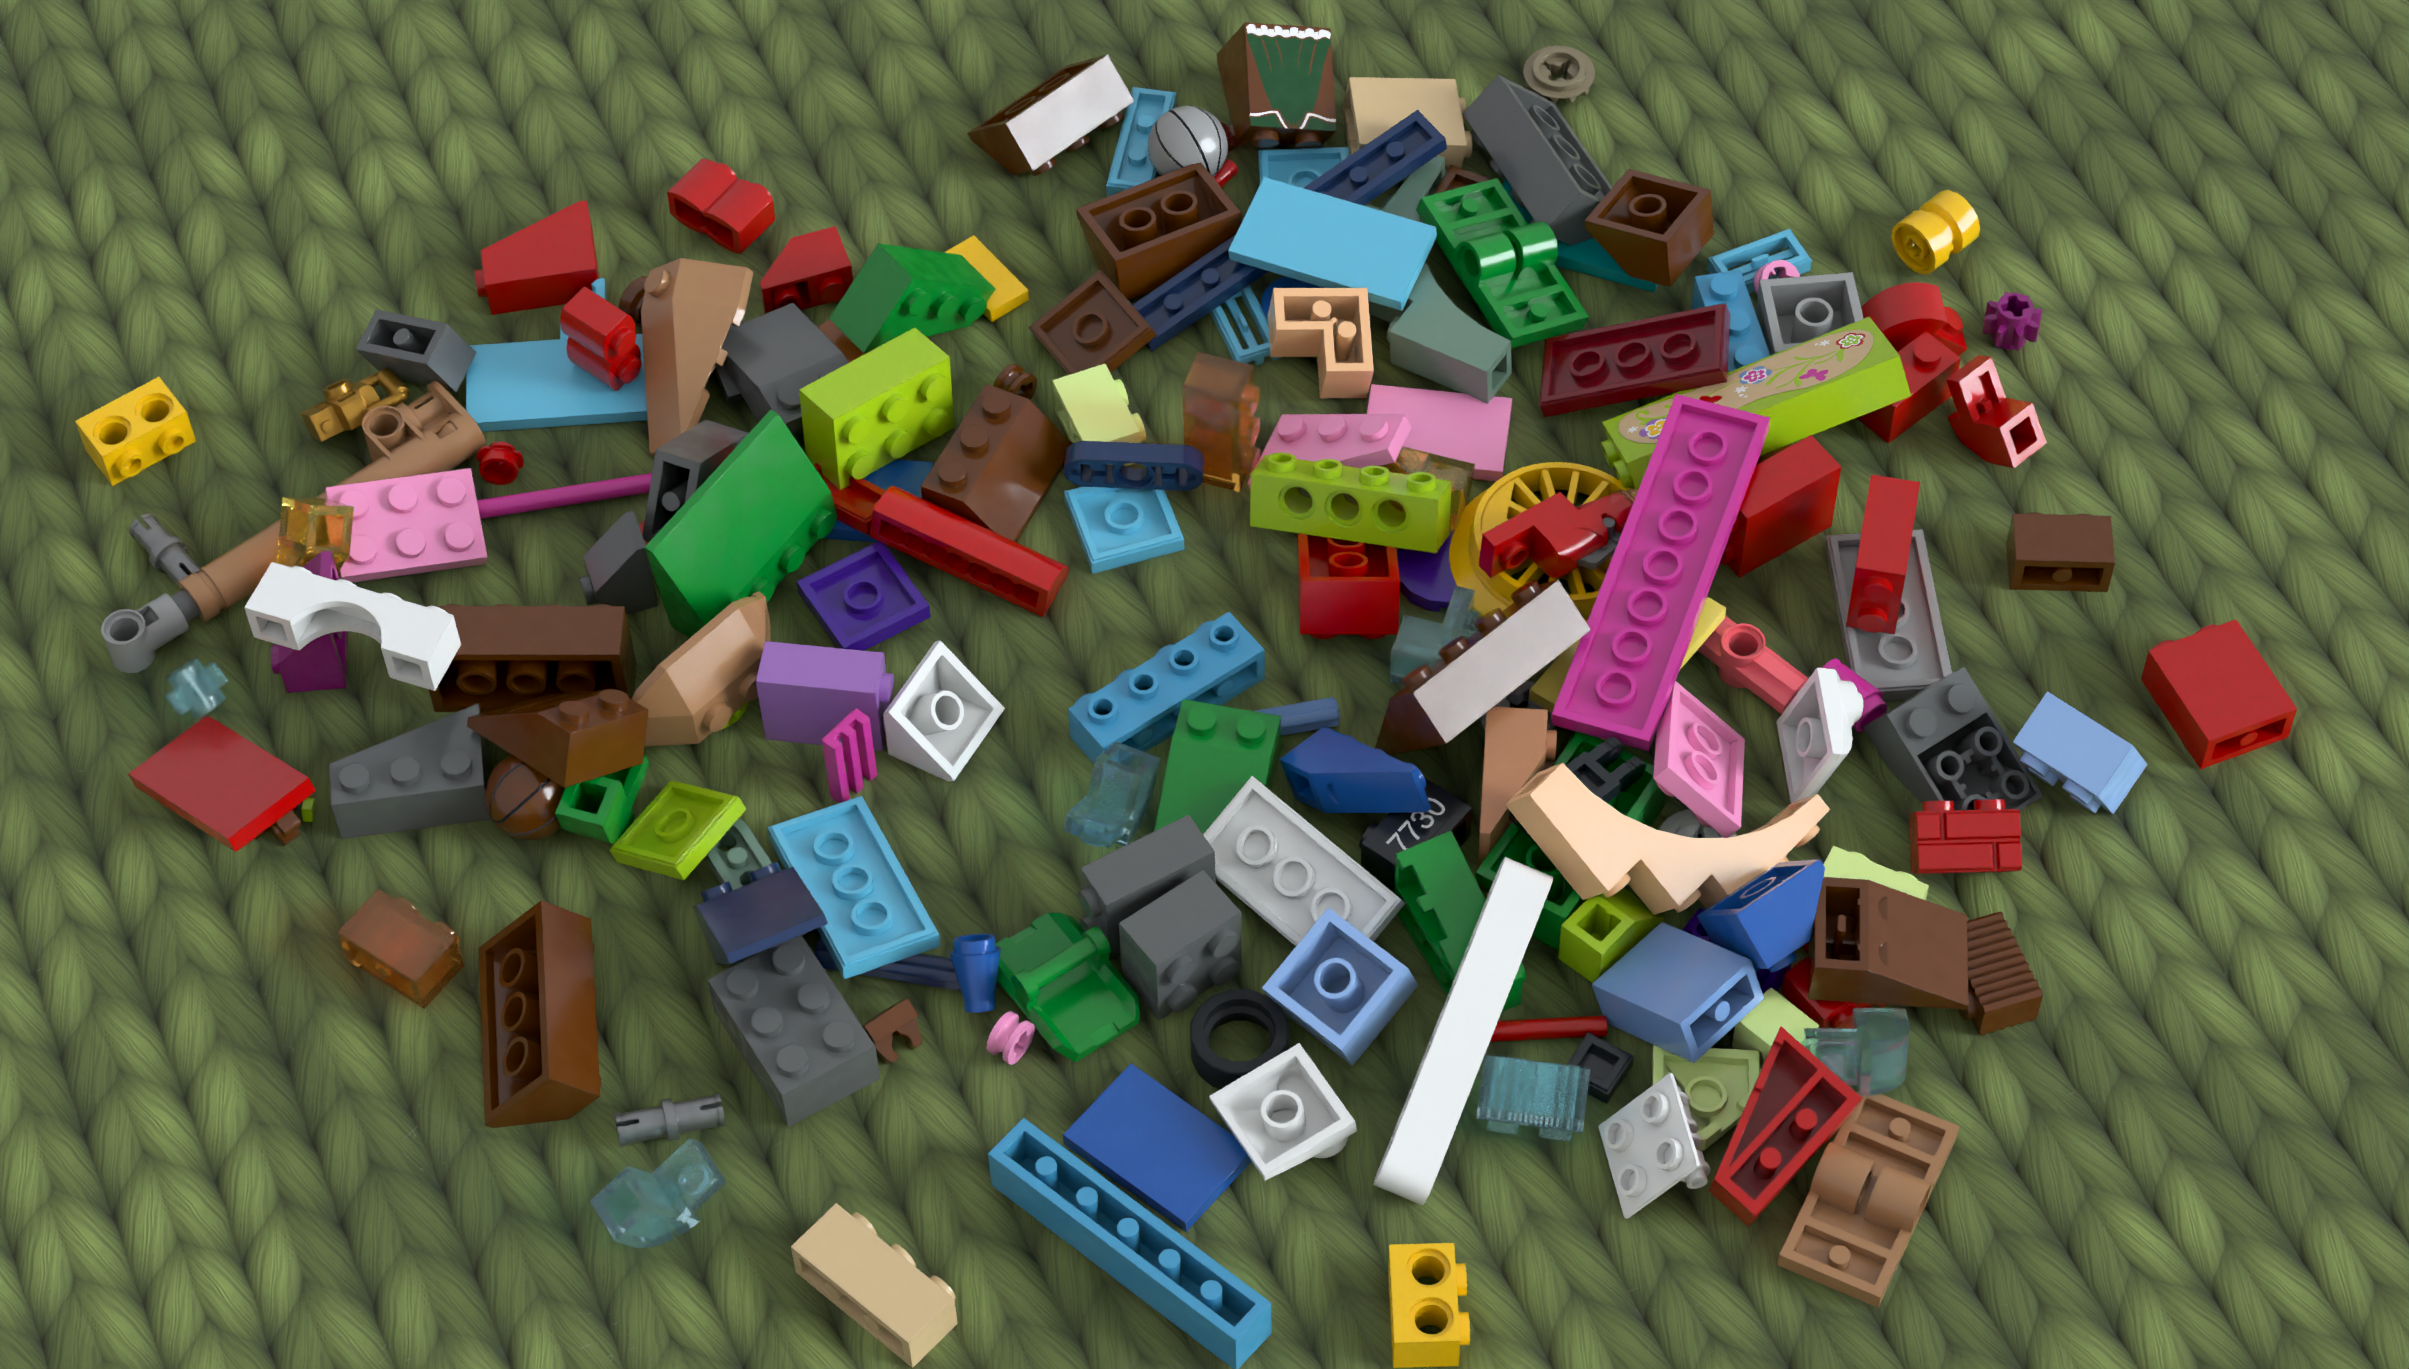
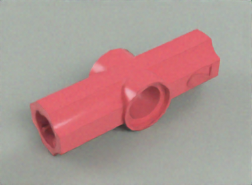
(1749, 664)

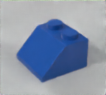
(1768, 914)

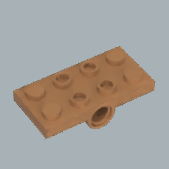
(1868, 1197)

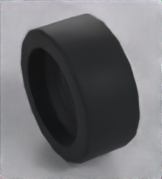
(1228, 1007)

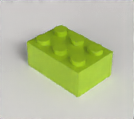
(877, 408)

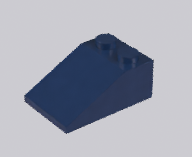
(757, 914)

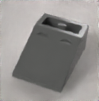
(1952, 747)

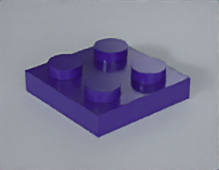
(863, 598)

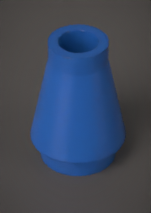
(976, 969)

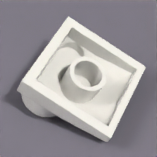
(1817, 731)
(1284, 1113)

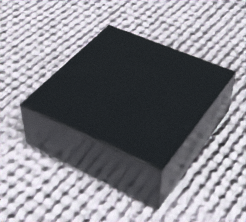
(1607, 1065)

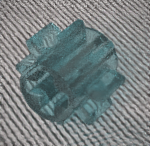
(196, 688)

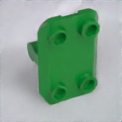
(1067, 984)

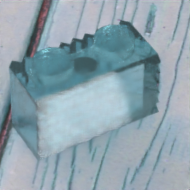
(1533, 1095)

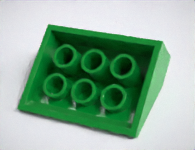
(741, 528)

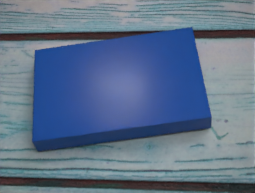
(1157, 1147)

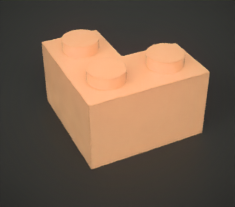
(1326, 326)

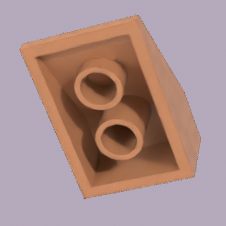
(1514, 752)

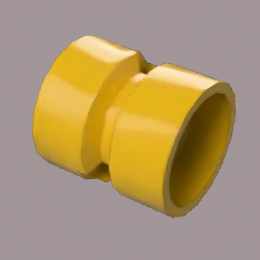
(1935, 231)

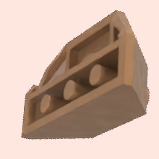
(707, 676)

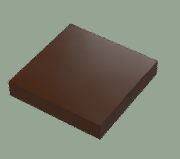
(1092, 327)

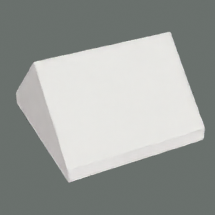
(939, 715)

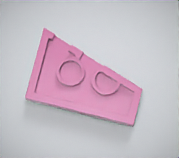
(1348, 438)

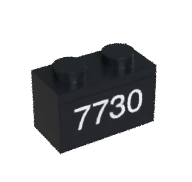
(1406, 830)

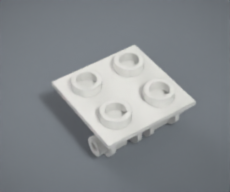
(1653, 1146)

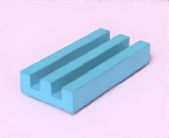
(1758, 252)
(1254, 351)

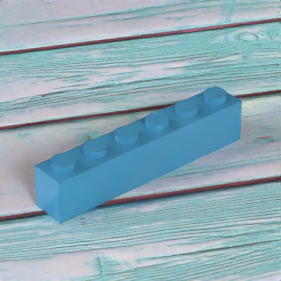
(1130, 1244)

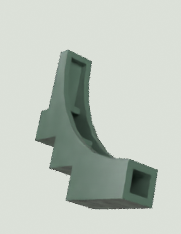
(1430, 331)

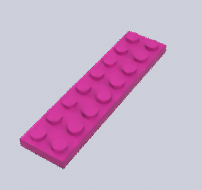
(1661, 572)

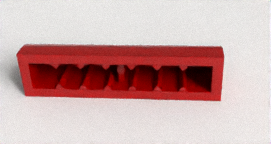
(967, 550)

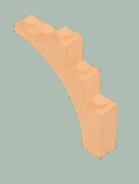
(1605, 850)

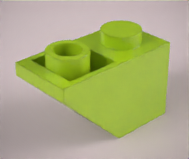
(1604, 932)

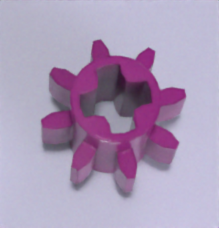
(2012, 321)

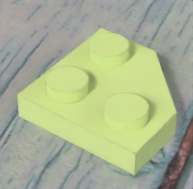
(1715, 1085)

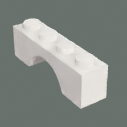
(298, 606)

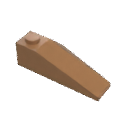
(683, 332)

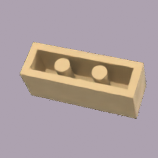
(875, 1284)

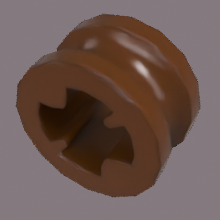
(1016, 381)

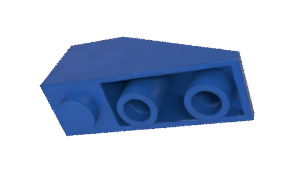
(1349, 777)

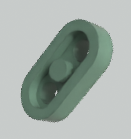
(738, 861)

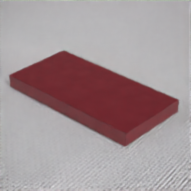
(1635, 360)

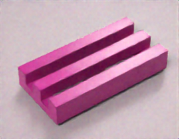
(856, 752)

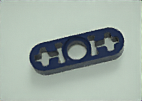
(1165, 465)

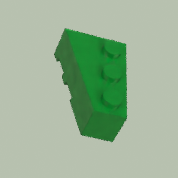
(907, 291)
(1442, 907)

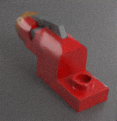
(1558, 535)

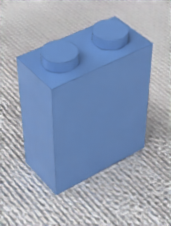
(1678, 991)

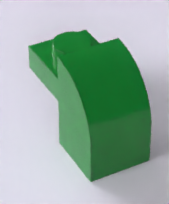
(602, 805)

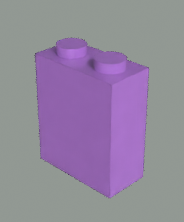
(815, 687)

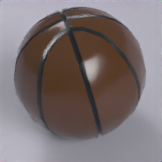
(522, 800)

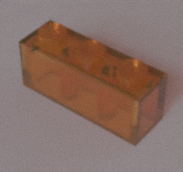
(1221, 419)

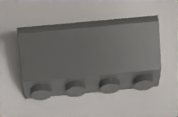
(1538, 157)

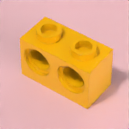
(135, 431)
(1422, 1305)

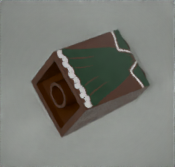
(1279, 84)

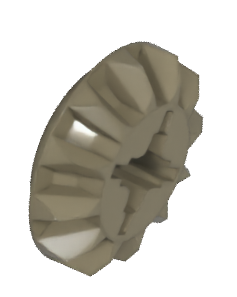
(1555, 61)

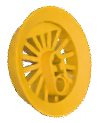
(1496, 507)

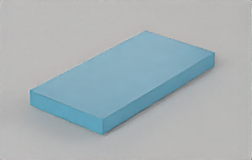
(1332, 242)
(540, 388)
(858, 886)

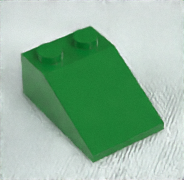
(1213, 758)

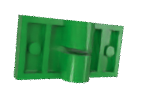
(1504, 262)

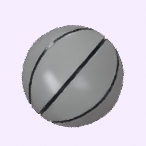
(1186, 138)

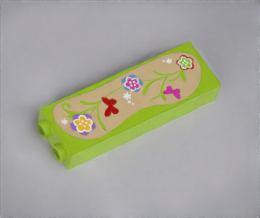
(1797, 388)

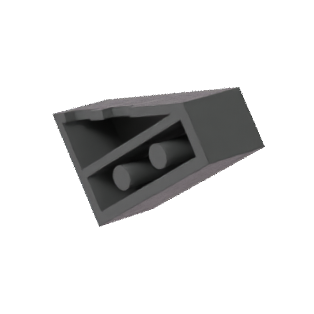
(413, 780)

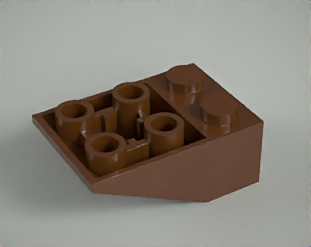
(1886, 948)

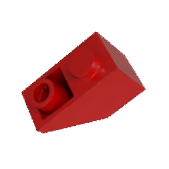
(808, 272)

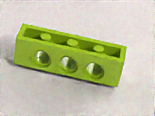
(1281, 507)

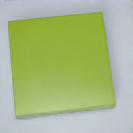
(677, 829)

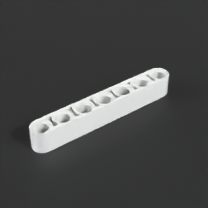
(1463, 1031)

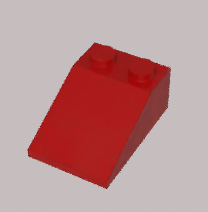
(1347, 588)

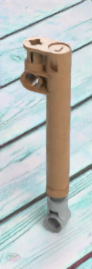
(401, 441)

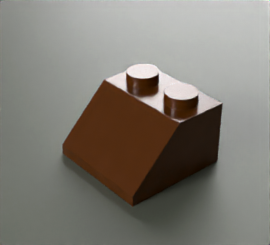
(1652, 225)

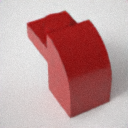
(1912, 309)
(1988, 422)

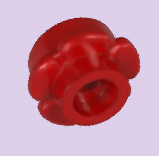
(499, 463)

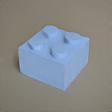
(2079, 752)
(1340, 986)

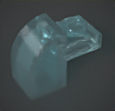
(1422, 639)
(1116, 797)
(1869, 1053)
(661, 1205)

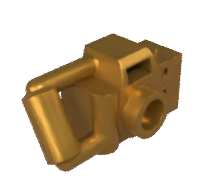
(348, 403)

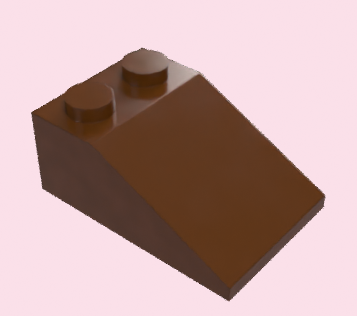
(569, 733)

